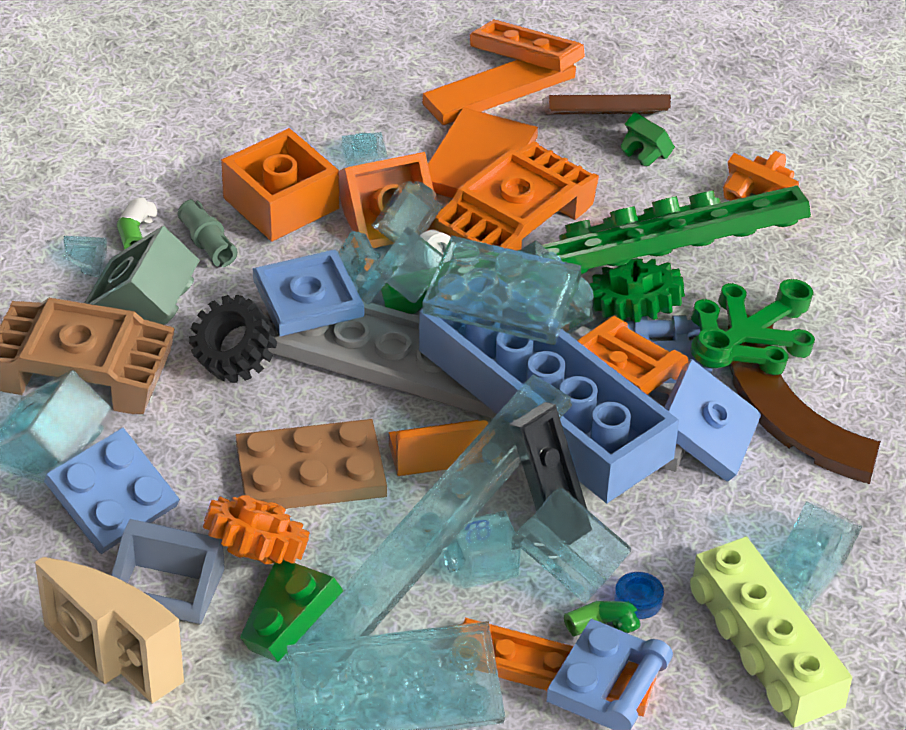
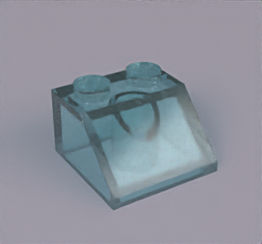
(50, 427)

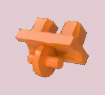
(757, 176)

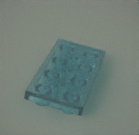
(398, 681)

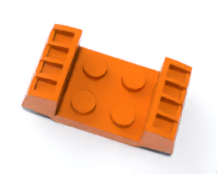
(517, 197)

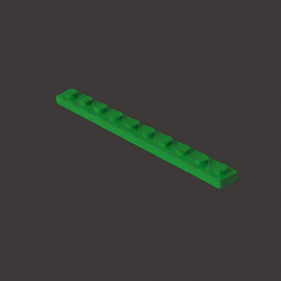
(663, 234)

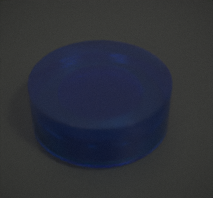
(642, 591)

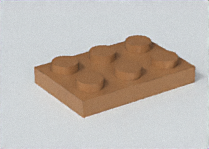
(312, 464)

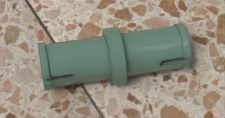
(207, 233)

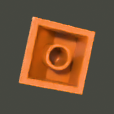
(369, 187)

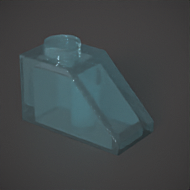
(815, 552)

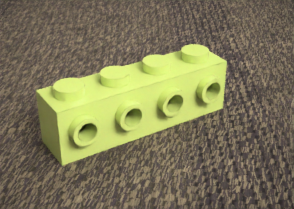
(770, 632)

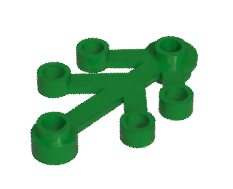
(629, 216)
(720, 348)

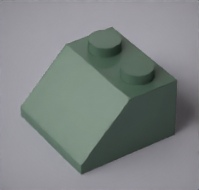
(147, 277)

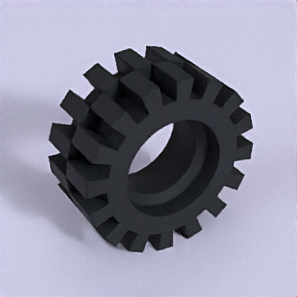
(247, 352)

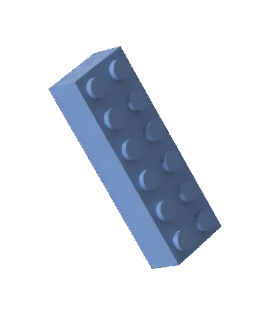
(610, 429)

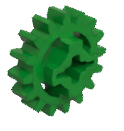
(637, 290)

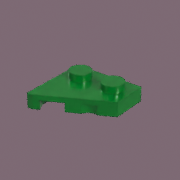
(287, 608)

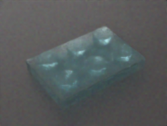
(502, 290)

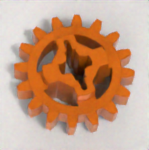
(256, 529)

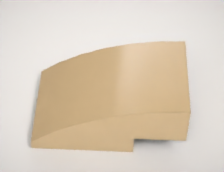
(111, 626)

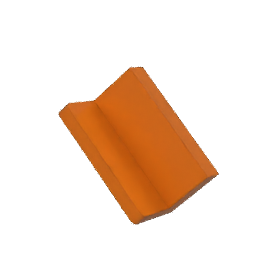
(432, 446)

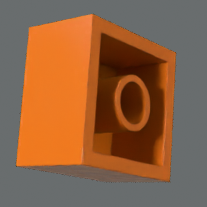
(280, 184)

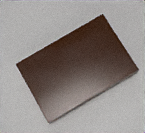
(606, 104)

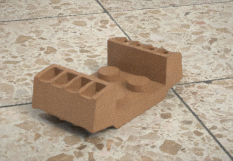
(93, 340)

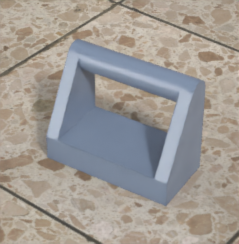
(175, 553)

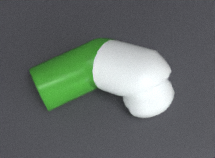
(135, 213)

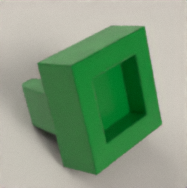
(646, 135)

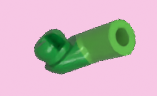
(619, 612)

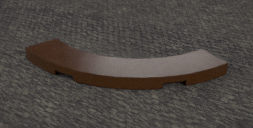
(799, 426)

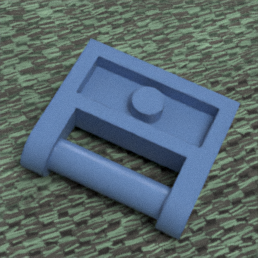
(596, 666)

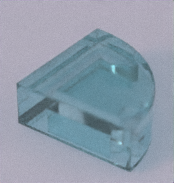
(86, 253)

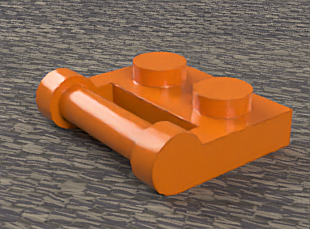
(633, 355)

